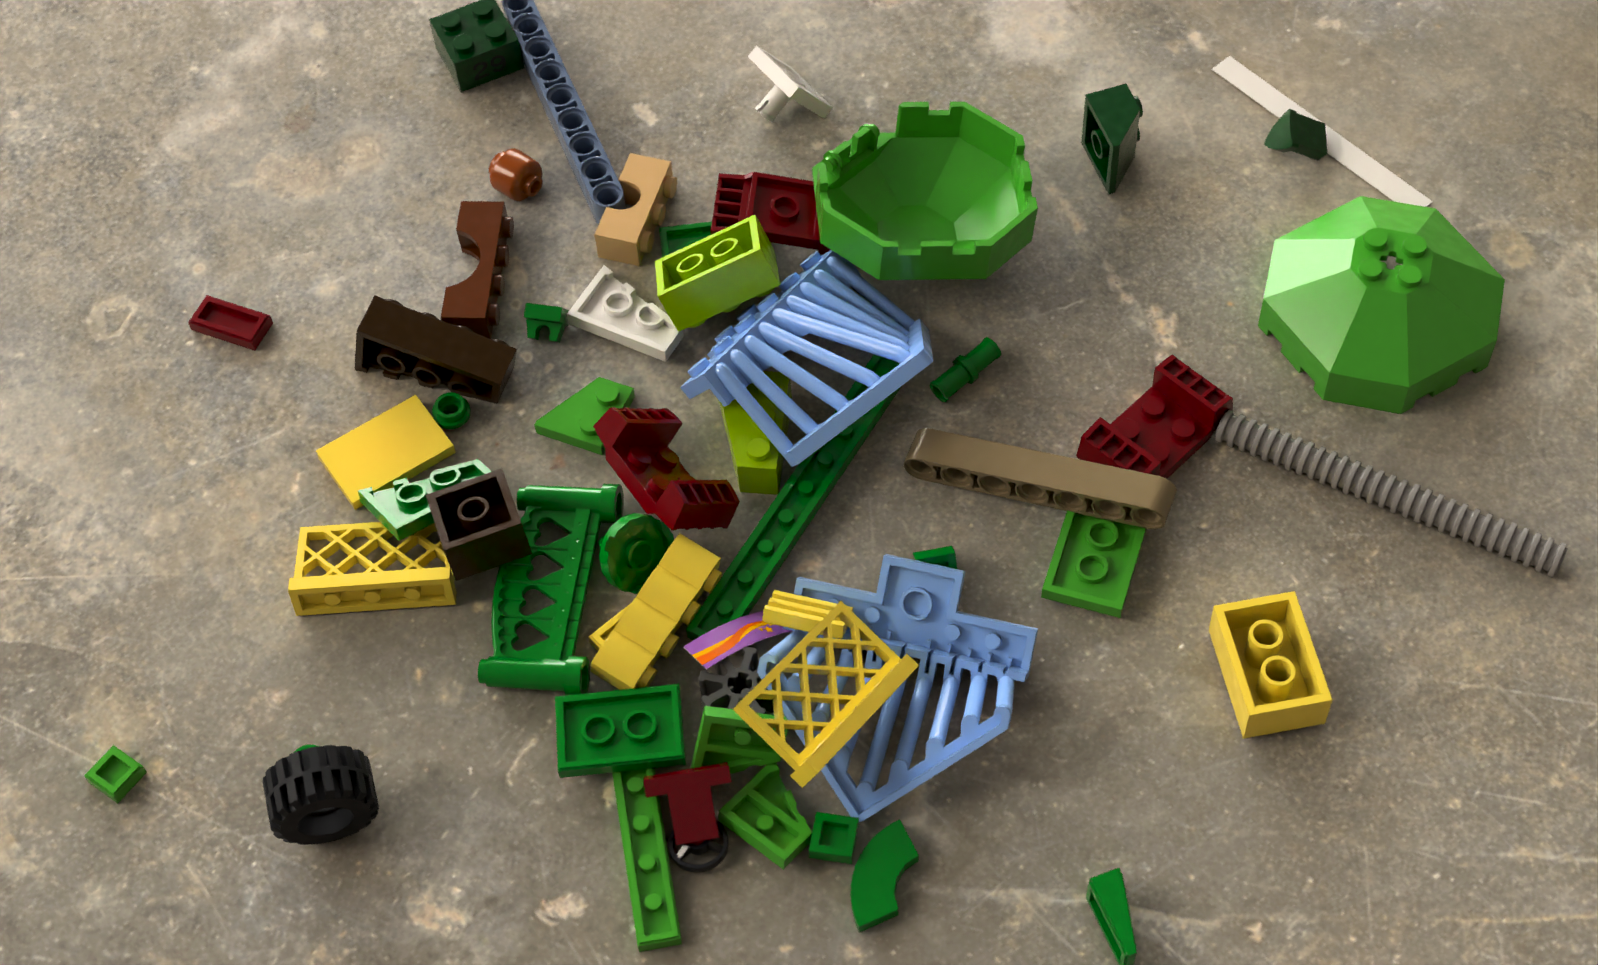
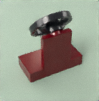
(692, 812)

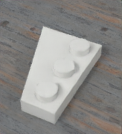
(623, 317)

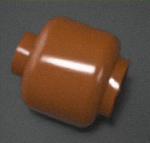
(515, 174)

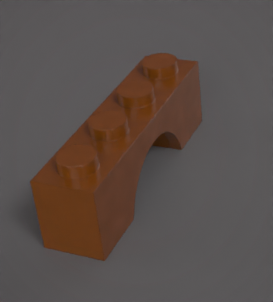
(484, 235)

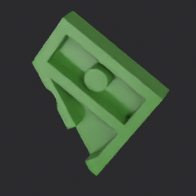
(768, 817)

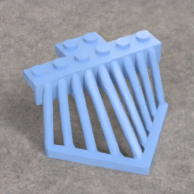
(826, 307)
(918, 617)

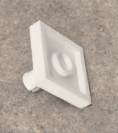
(787, 86)

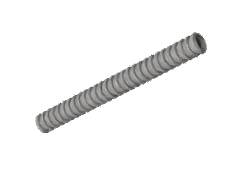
(1391, 493)

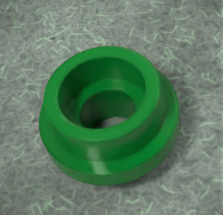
(451, 403)

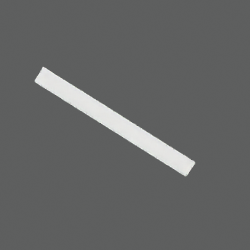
(1337, 146)

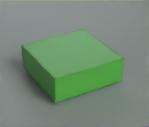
(115, 774)

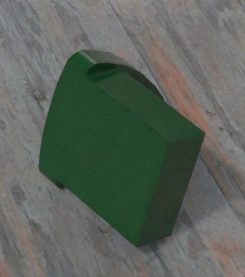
(1298, 134)

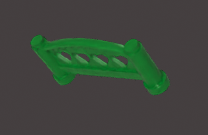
(551, 662)

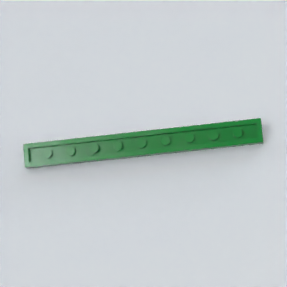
(788, 517)

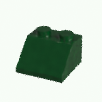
(1111, 132)

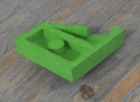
(575, 417)
(729, 739)

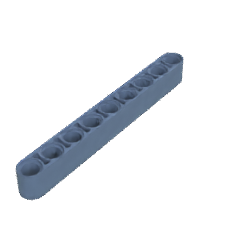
(564, 109)

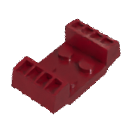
(780, 203)
(1161, 425)
(640, 456)

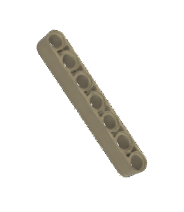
(1041, 478)

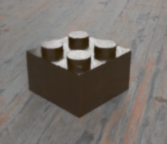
(478, 524)

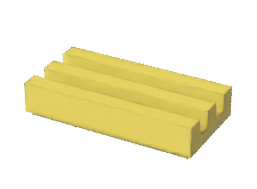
(801, 613)

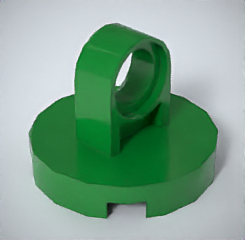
(633, 550)

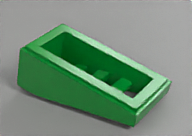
(1110, 907)

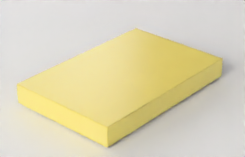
(385, 450)

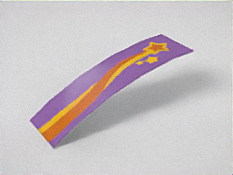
(731, 637)

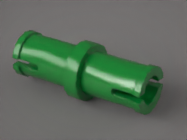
(965, 369)

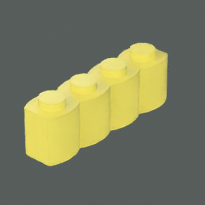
(656, 614)

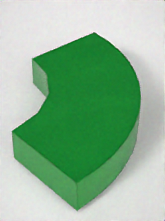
(877, 876)

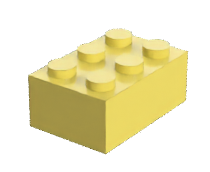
(1269, 665)

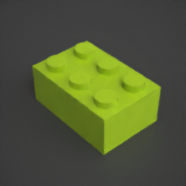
(717, 273)

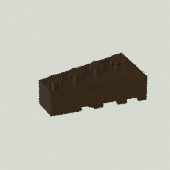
(432, 351)

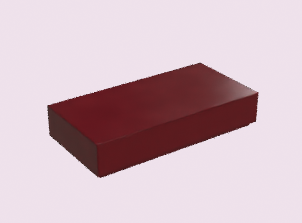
(230, 322)

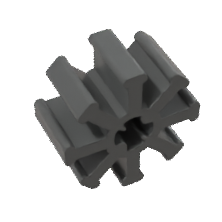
(733, 684)

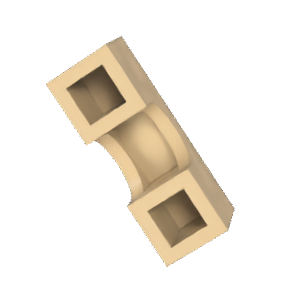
(629, 232)

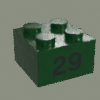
(476, 44)

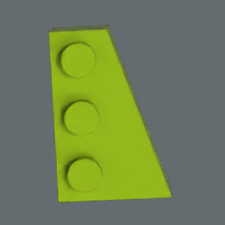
(754, 457)

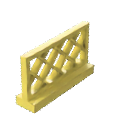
(374, 587)
(843, 722)

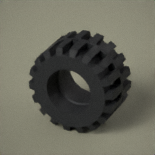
(320, 795)

